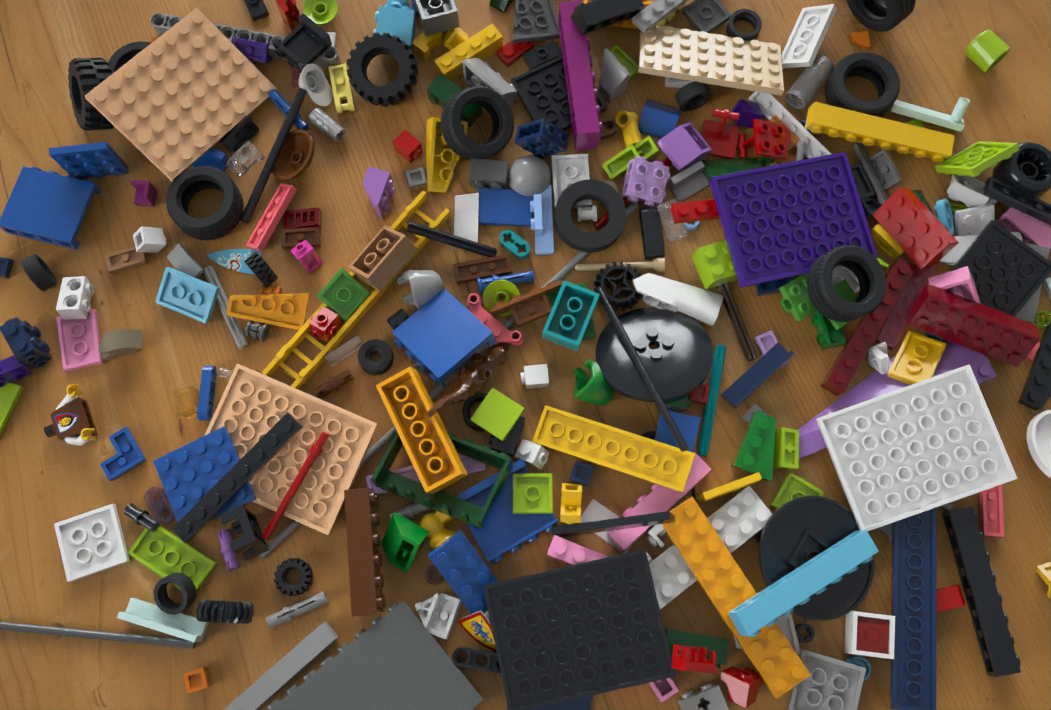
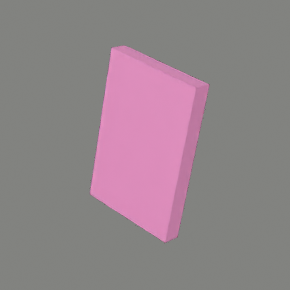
(79, 342)

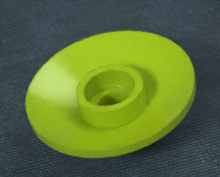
(313, 8)
(491, 293)

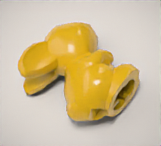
(435, 524)

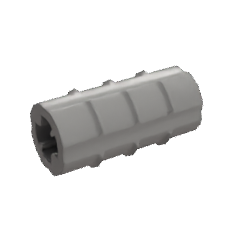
(327, 125)

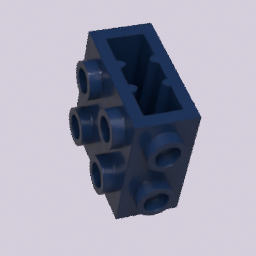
(542, 138)
(26, 342)

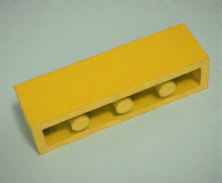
(478, 46)

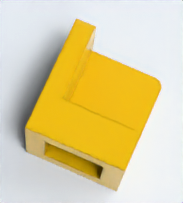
(454, 38)

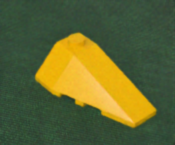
(439, 157)

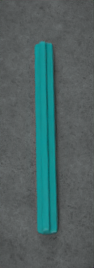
(710, 406)

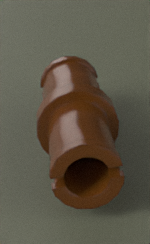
(333, 383)

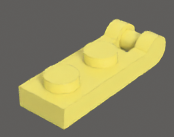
(341, 88)

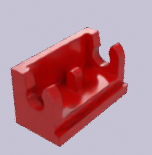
(288, 12)
(693, 659)

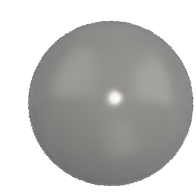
(529, 175)

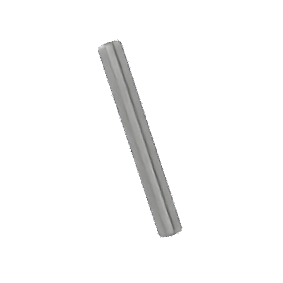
(222, 301)

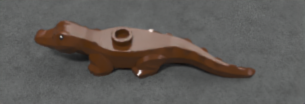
(474, 377)

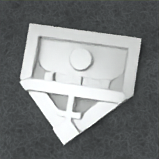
(439, 614)

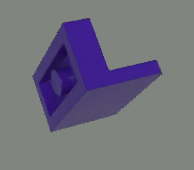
(252, 49)

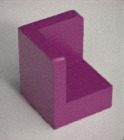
(145, 193)

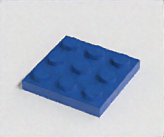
(89, 160)

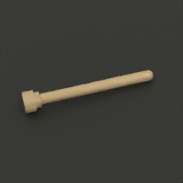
(657, 265)

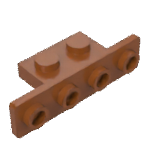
(529, 306)

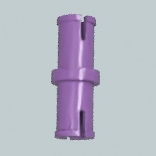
(230, 557)

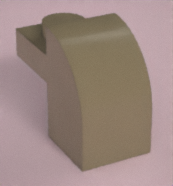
(120, 342)

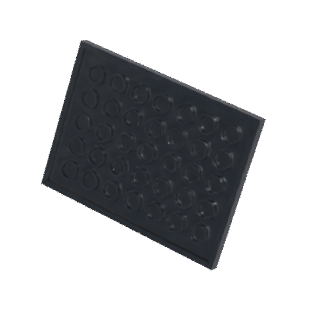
(578, 631)

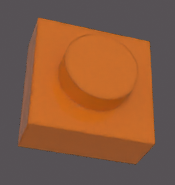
(196, 680)

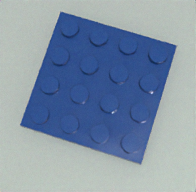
(196, 468)

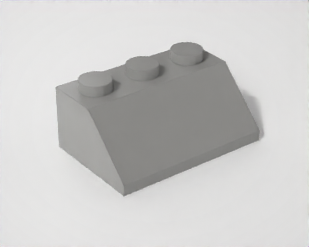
(480, 74)

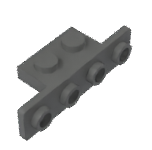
(880, 170)

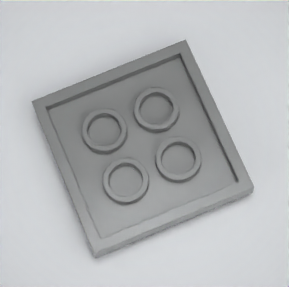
(830, 686)

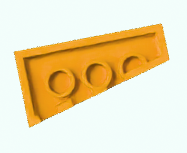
(273, 309)

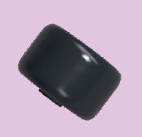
(1026, 169)

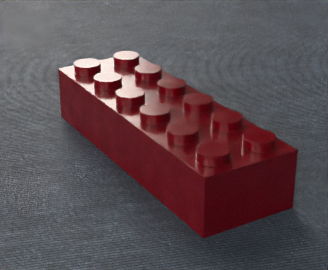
(973, 325)

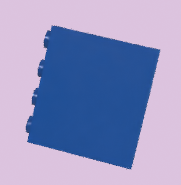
(48, 207)
(442, 336)
(504, 529)

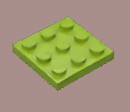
(977, 158)

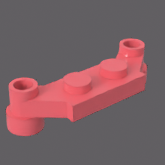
(500, 333)

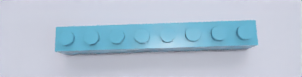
(802, 583)

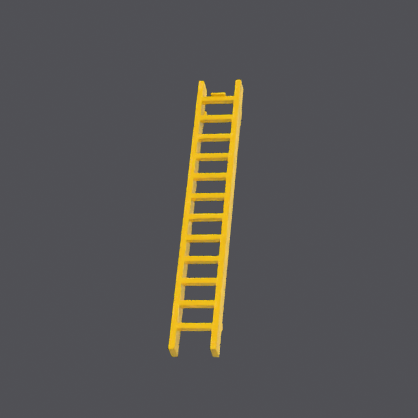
(304, 331)

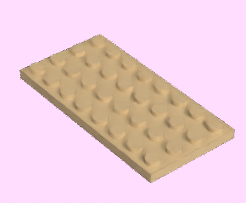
(711, 59)

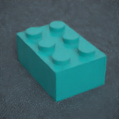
(570, 316)

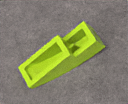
(618, 164)

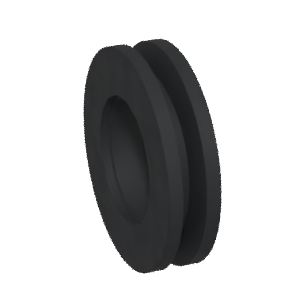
(599, 192)

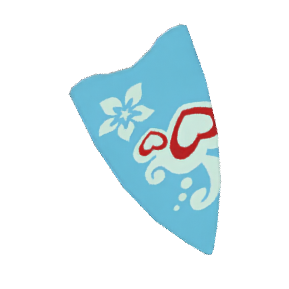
(233, 259)

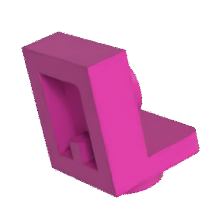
(307, 256)

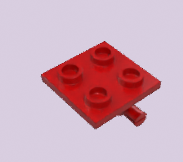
(721, 135)
(767, 139)

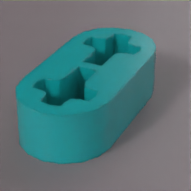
(517, 241)

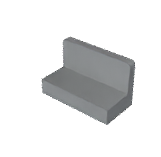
(688, 182)

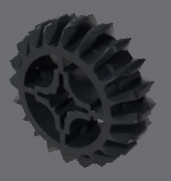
(624, 272)
(224, 611)

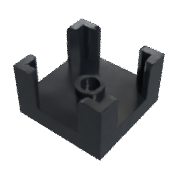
(252, 532)

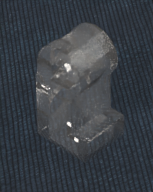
(244, 159)

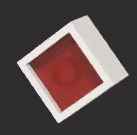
(870, 634)

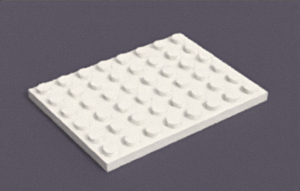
(916, 448)

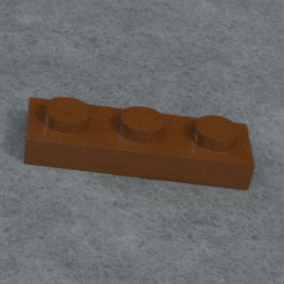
(483, 268)

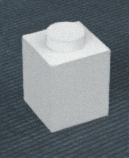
(149, 239)
(535, 376)

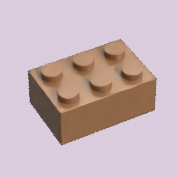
(383, 258)

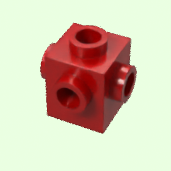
(325, 324)

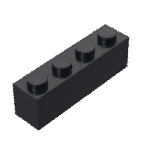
(604, 13)

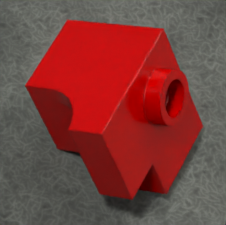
(742, 685)

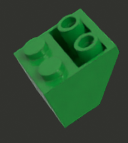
(403, 542)

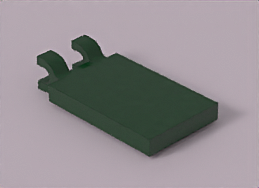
(726, 166)

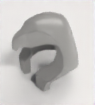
(424, 286)

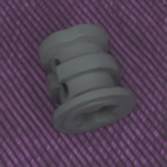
(257, 330)

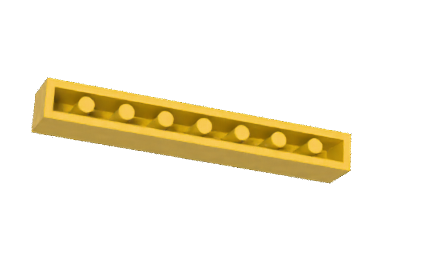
(879, 132)

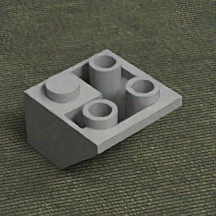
(613, 77)

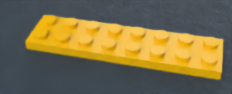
(614, 448)

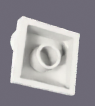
(967, 190)

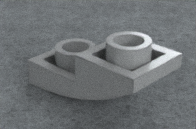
(184, 262)

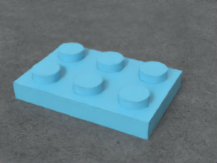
(187, 295)

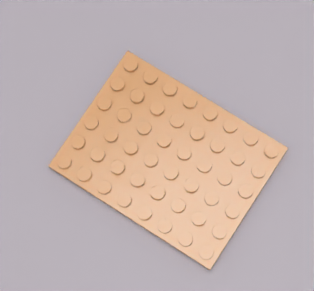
(181, 94)
(255, 404)

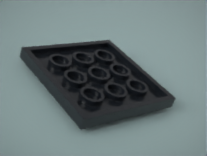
(546, 95)
(1003, 269)

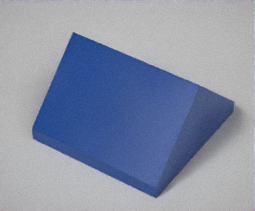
(658, 119)

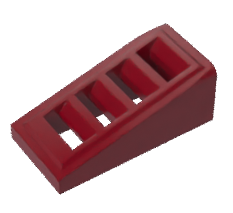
(316, 212)

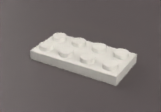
(807, 36)

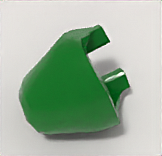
(597, 389)

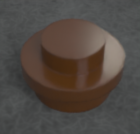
(433, 575)

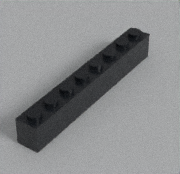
(981, 592)

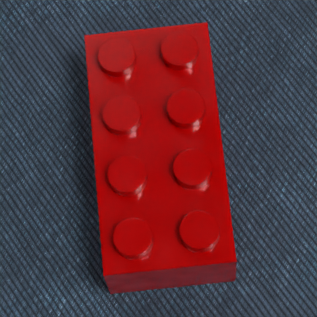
(915, 228)

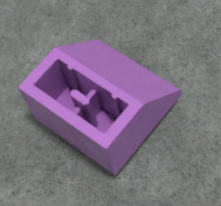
(684, 146)
(379, 190)

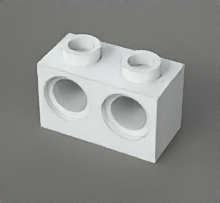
(75, 298)

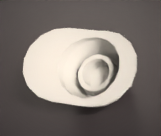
(317, 87)

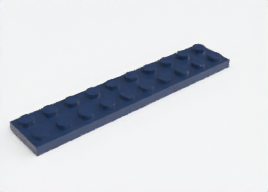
(914, 612)

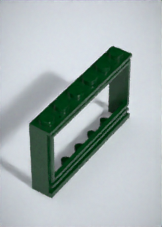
(442, 501)

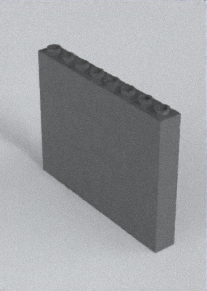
(385, 669)

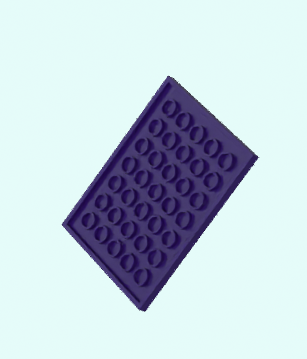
(789, 216)

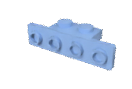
(543, 222)

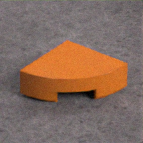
(861, 39)

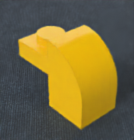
(571, 503)

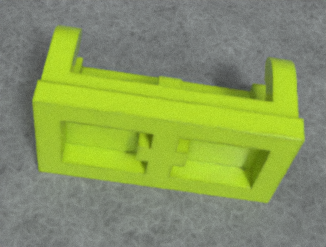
(786, 449)

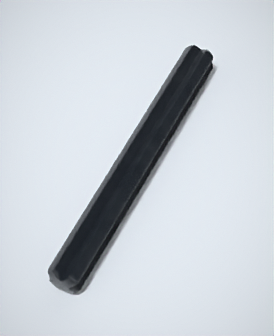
(450, 239)

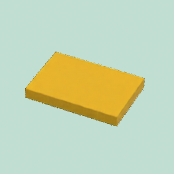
(916, 359)
(728, 488)

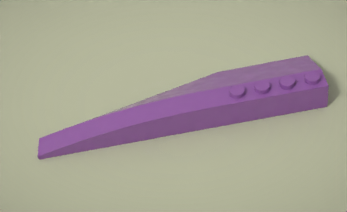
(877, 384)

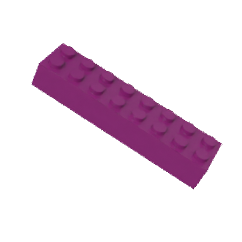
(579, 80)

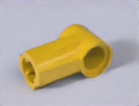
(629, 127)

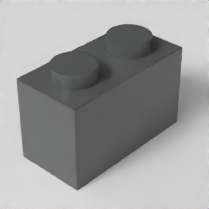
(488, 174)

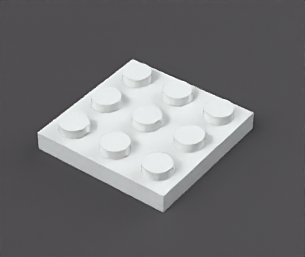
(91, 542)

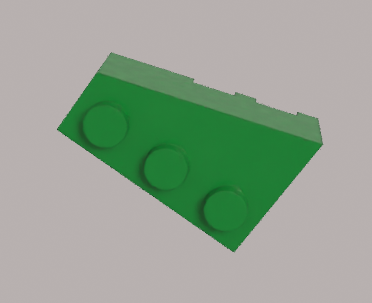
(757, 447)

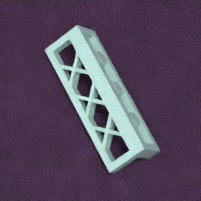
(152, 617)

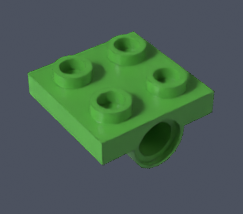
(796, 298)

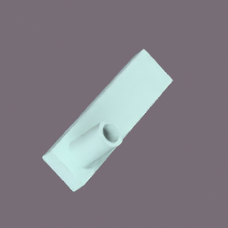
(951, 121)

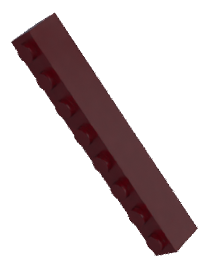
(867, 330)

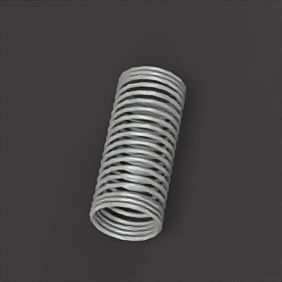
(819, 70)

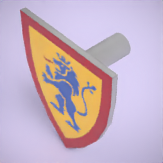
(479, 628)

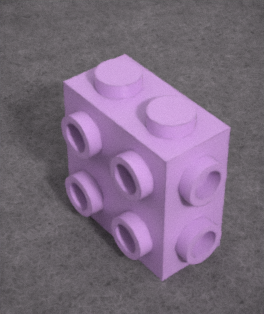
(645, 181)

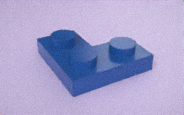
(127, 457)

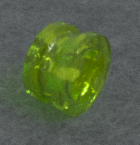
(1046, 319)

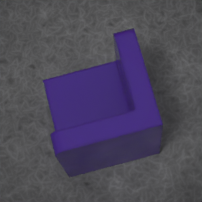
(747, 113)

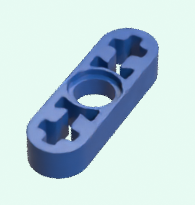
(207, 393)

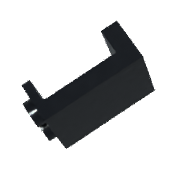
(303, 44)

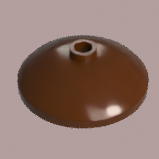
(295, 155)

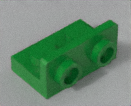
(827, 335)

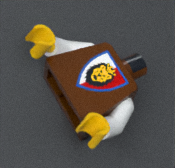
(72, 419)

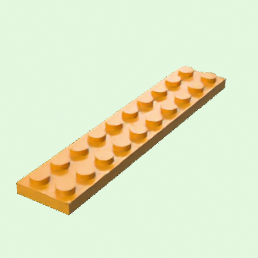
(729, 588)

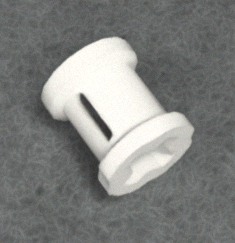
(587, 213)

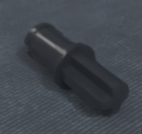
(141, 517)

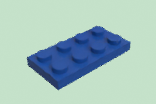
(463, 571)

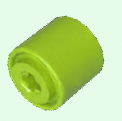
(987, 50)

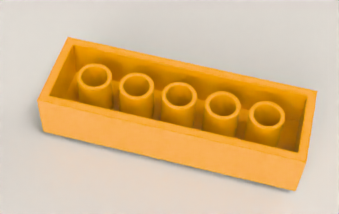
(421, 435)

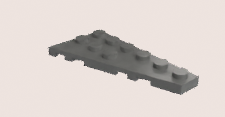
(534, 21)

